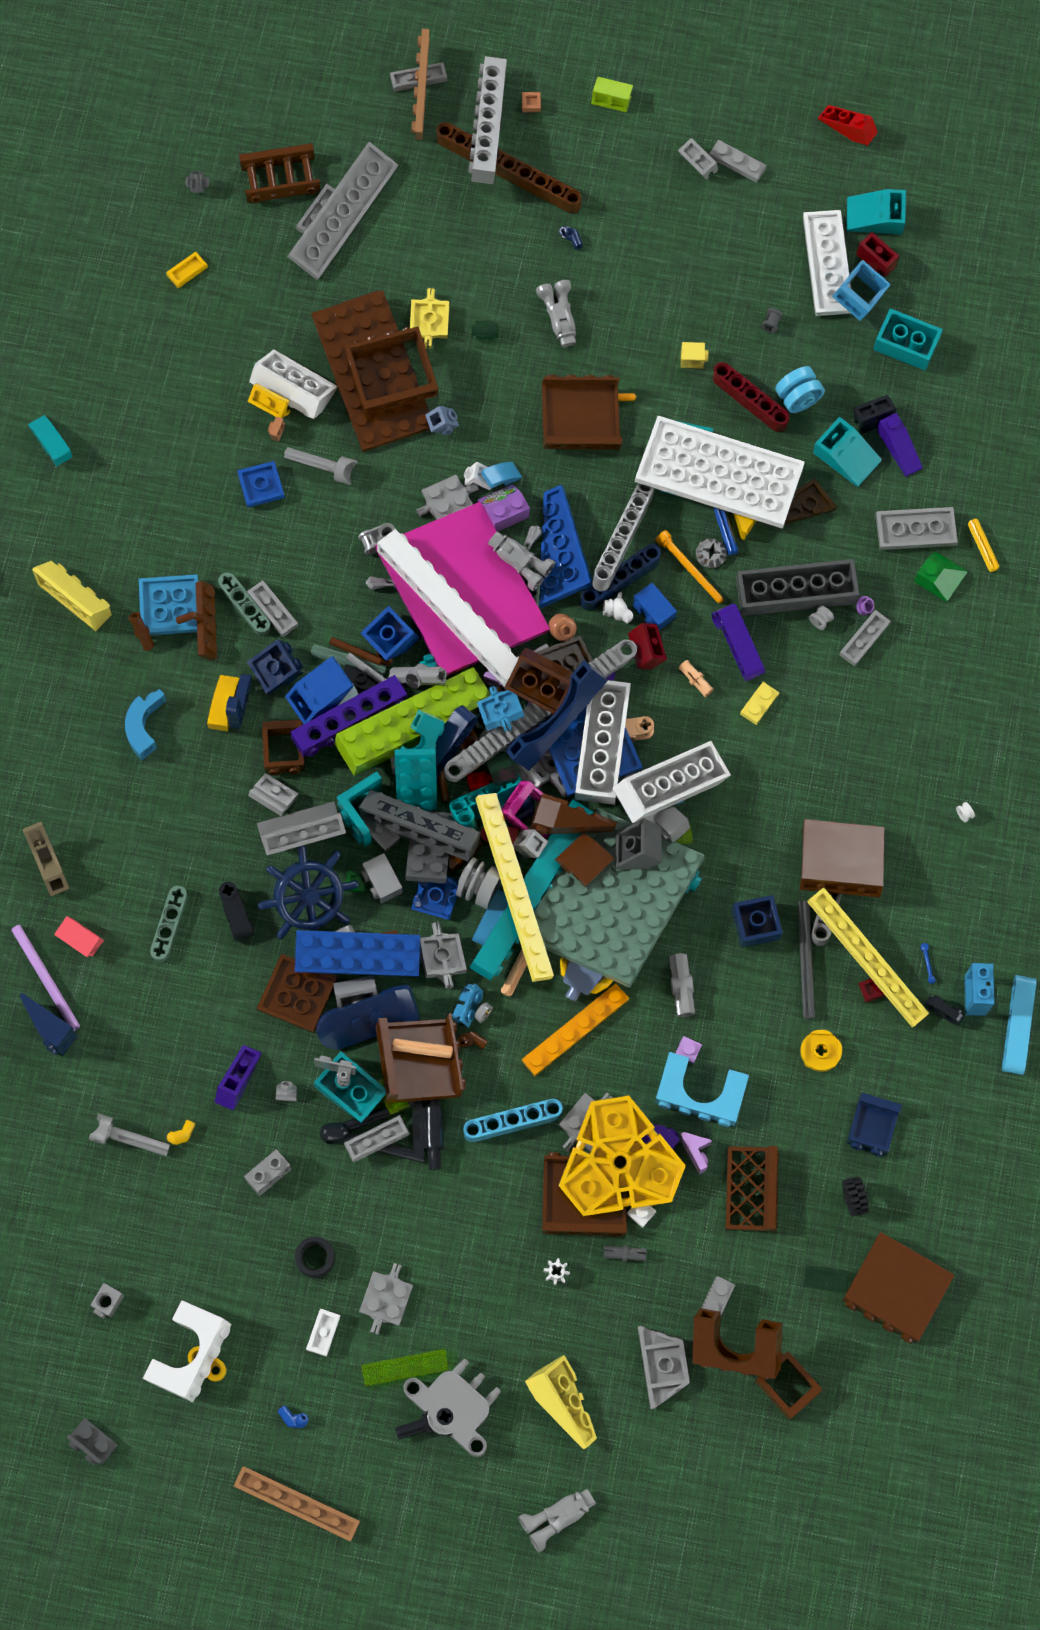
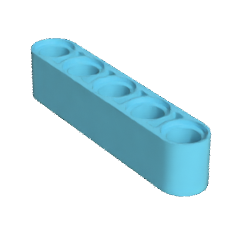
(1019, 1025)
(520, 1112)

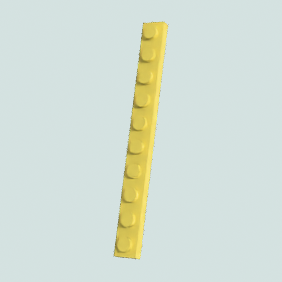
(514, 887)

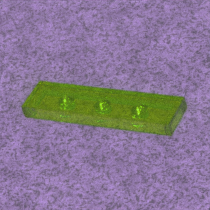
(404, 1367)

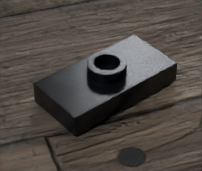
(359, 679)

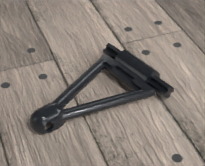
(426, 1132)

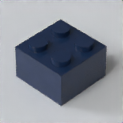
(757, 921)

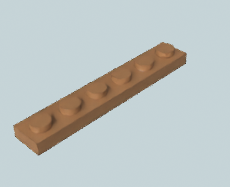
(420, 91)
(296, 1504)

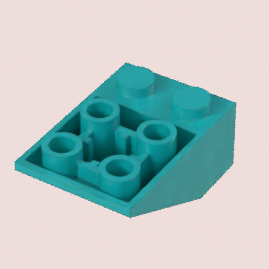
(877, 212)
(846, 452)

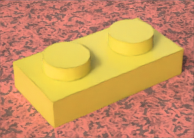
(759, 703)

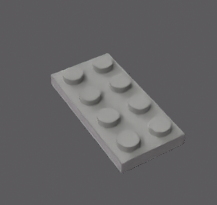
(916, 528)

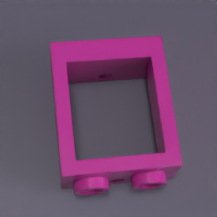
(516, 800)

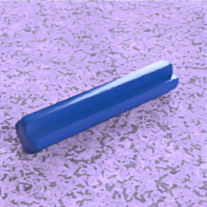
(726, 531)

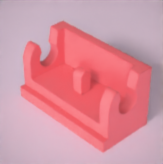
(79, 937)

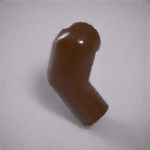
(472, 1038)

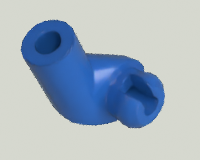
(293, 1420)

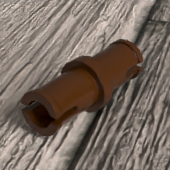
(141, 631)

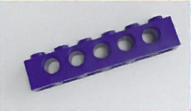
(308, 747)

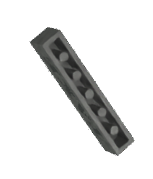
(419, 825)

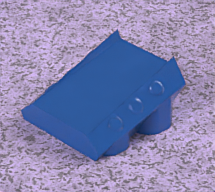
(436, 898)

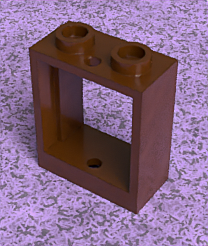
(280, 728)
(803, 1401)

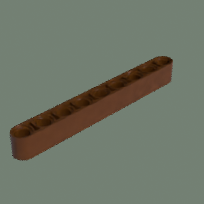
(516, 172)

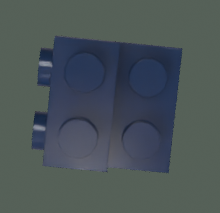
(275, 666)

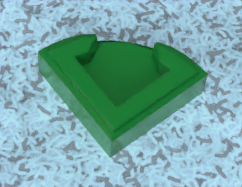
(352, 876)

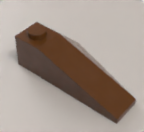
(556, 817)

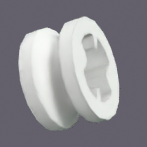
(965, 812)

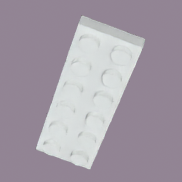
(826, 259)

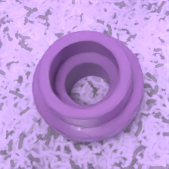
(865, 605)

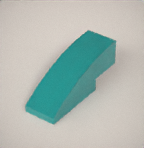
(50, 440)

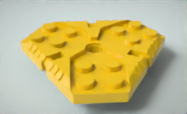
(616, 1130)

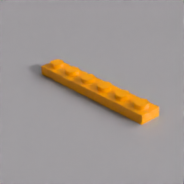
(575, 1029)

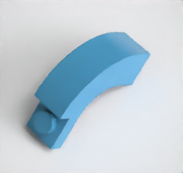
(135, 721)

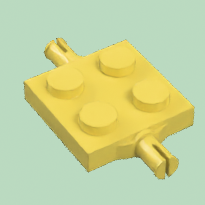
(431, 317)

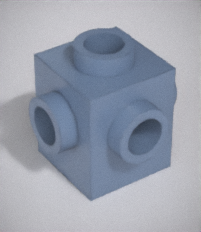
(442, 420)

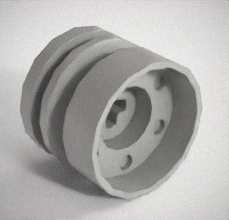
(477, 882)

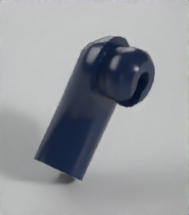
(572, 235)
(527, 809)

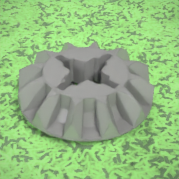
(703, 556)

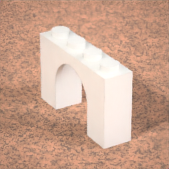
(187, 1380)

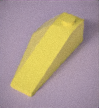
(557, 1393)

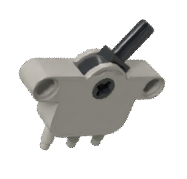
(456, 1398)

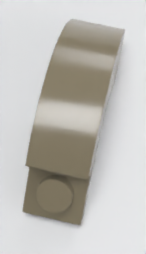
(46, 858)

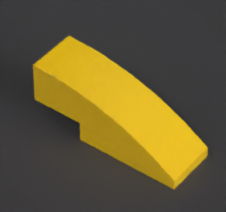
(225, 687)

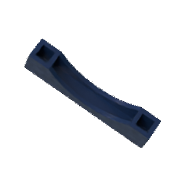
(531, 746)

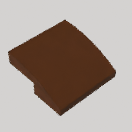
(584, 859)

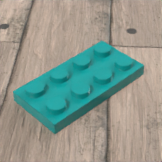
(416, 777)

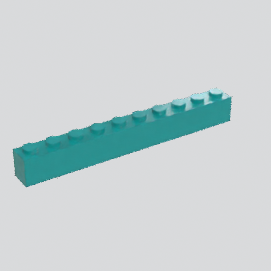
(537, 882)

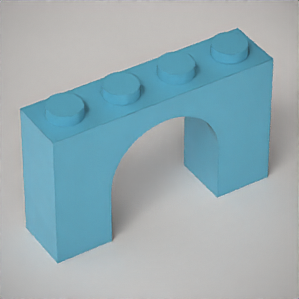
(723, 1109)

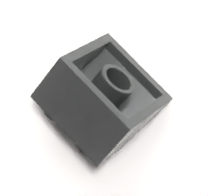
(638, 846)

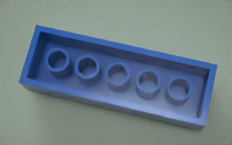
(357, 953)

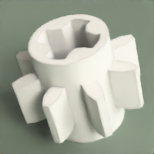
(557, 1265)

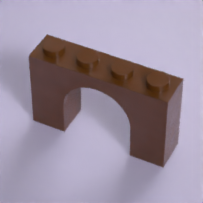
(712, 1352)

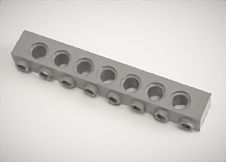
(488, 121)

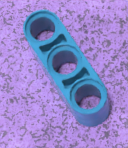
(491, 916)

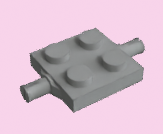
(446, 497)
(442, 955)
(574, 1120)
(385, 1298)

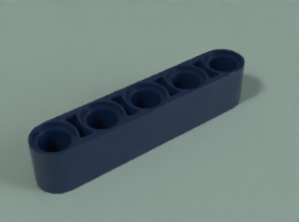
(626, 570)
(454, 734)

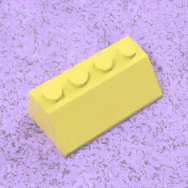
(72, 594)

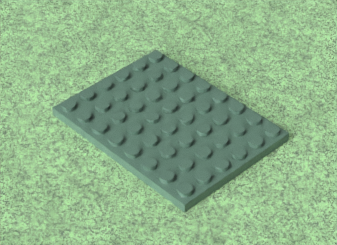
(619, 913)

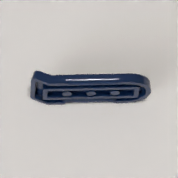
(358, 1020)

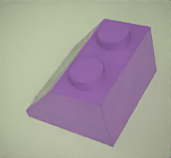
(505, 507)

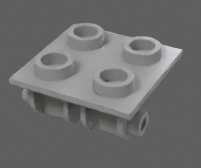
(343, 1068)

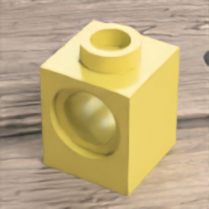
(693, 355)

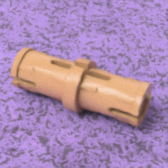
(696, 678)

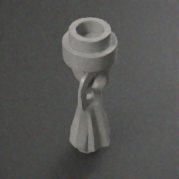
(533, 534)
(376, 583)

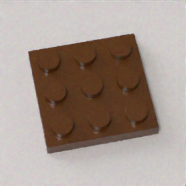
(296, 996)

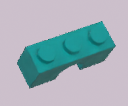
(429, 728)

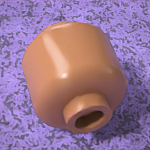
(562, 627)

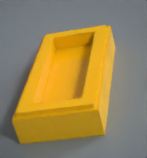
(187, 270)

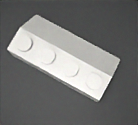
(299, 385)

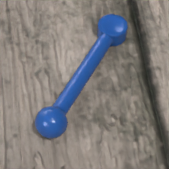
(924, 947)

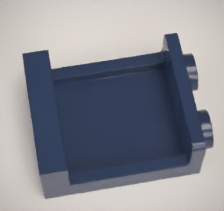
(873, 1124)

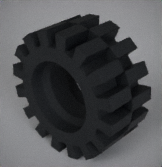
(855, 1196)

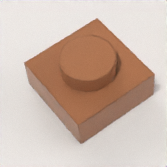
(531, 102)
(276, 429)

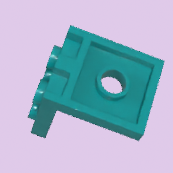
(353, 798)

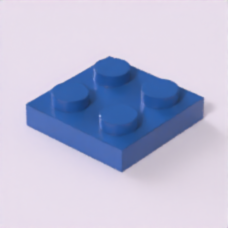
(260, 484)

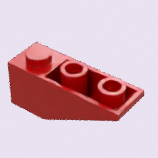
(853, 125)

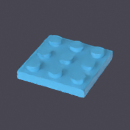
(164, 600)

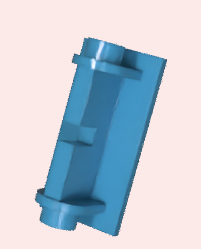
(472, 996)

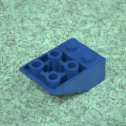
(319, 690)

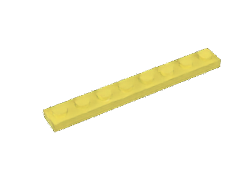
(868, 957)

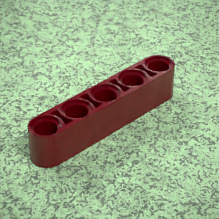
(748, 389)

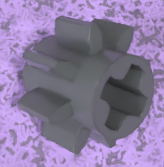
(197, 181)

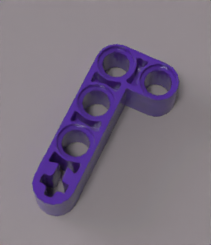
(739, 641)

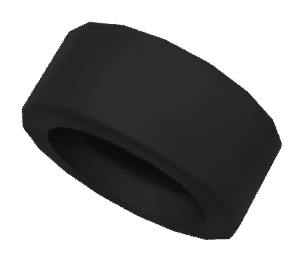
(312, 1273)

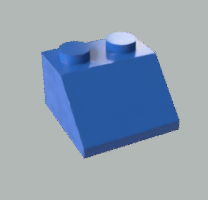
(390, 634)

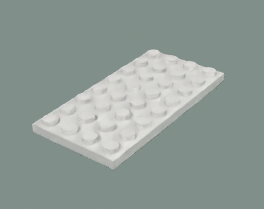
(719, 471)

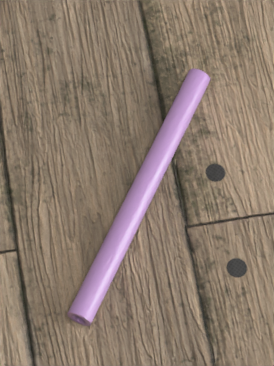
(45, 977)

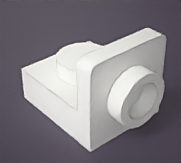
(473, 475)

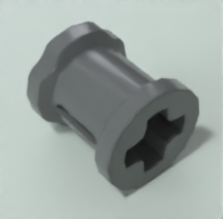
(771, 320)

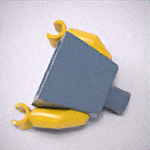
(581, 979)

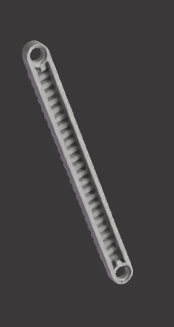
(499, 739)

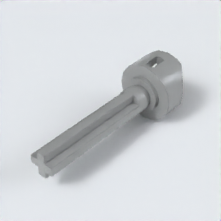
(341, 469)
(107, 1130)

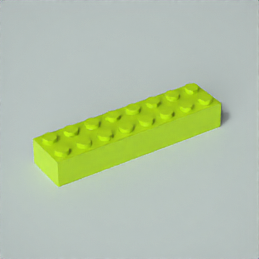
(379, 736)

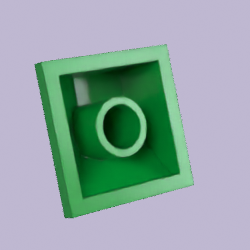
(940, 576)

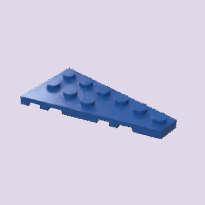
(564, 547)

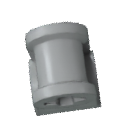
(374, 535)

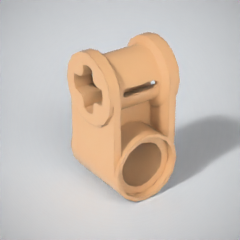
(635, 728)

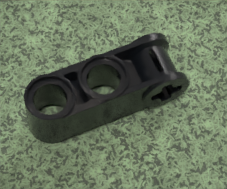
(235, 912)

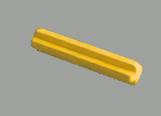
(983, 545)

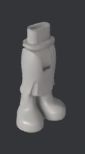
(560, 313)
(520, 558)
(558, 1517)

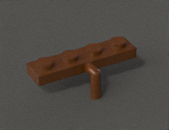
(205, 620)

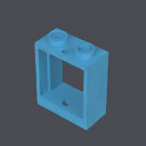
(851, 300)
(979, 996)

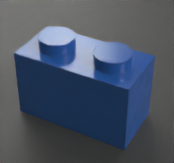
(654, 606)

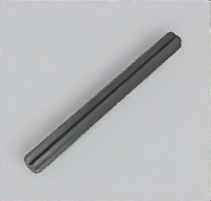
(806, 960)

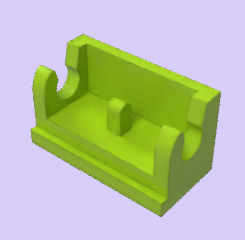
(611, 94)

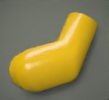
(182, 1135)

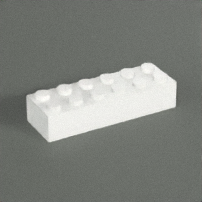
(602, 744)
(671, 781)

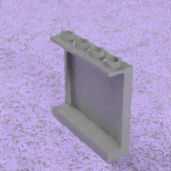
(300, 828)

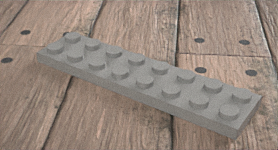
(342, 210)

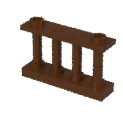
(274, 157)

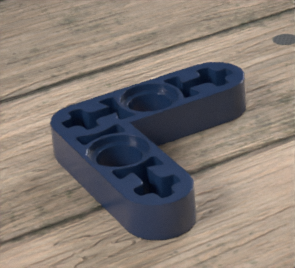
(236, 705)

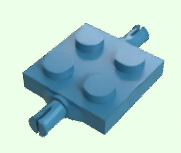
(500, 709)

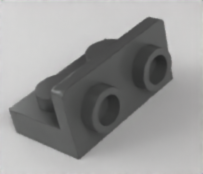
(92, 1442)

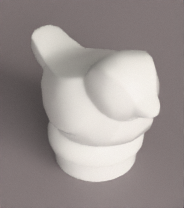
(617, 609)

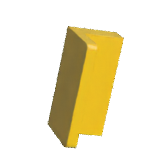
(269, 401)

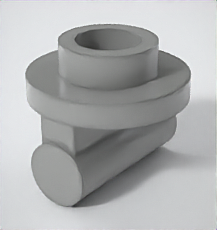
(286, 1092)

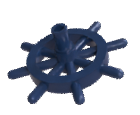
(308, 893)

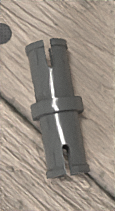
(624, 1253)

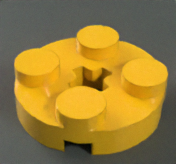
(829, 1043)

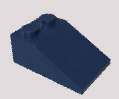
(54, 1031)

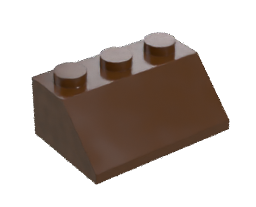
(539, 681)

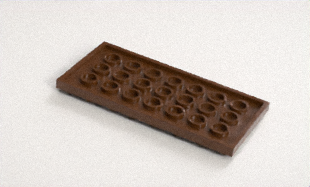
(380, 371)

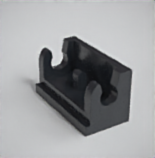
(870, 413)

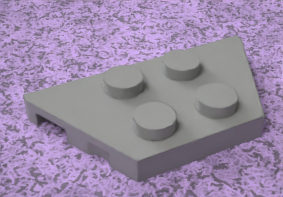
(663, 1365)

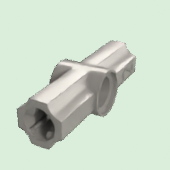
(419, 675)
(682, 985)

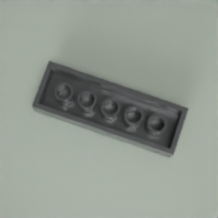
(797, 587)

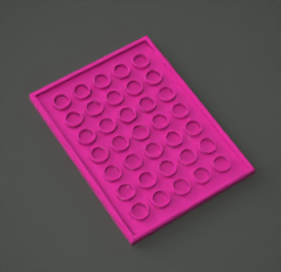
(493, 588)

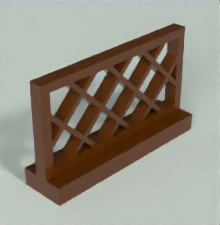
(770, 1188)

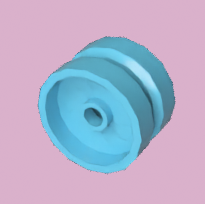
(800, 389)

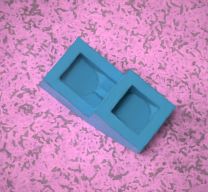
(500, 474)

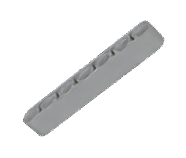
(618, 542)

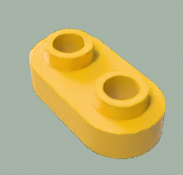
(216, 1363)

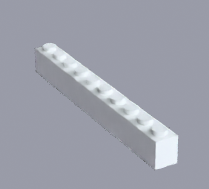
(448, 605)

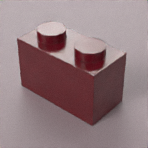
(877, 254)
(649, 646)

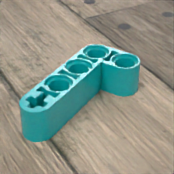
(465, 809)

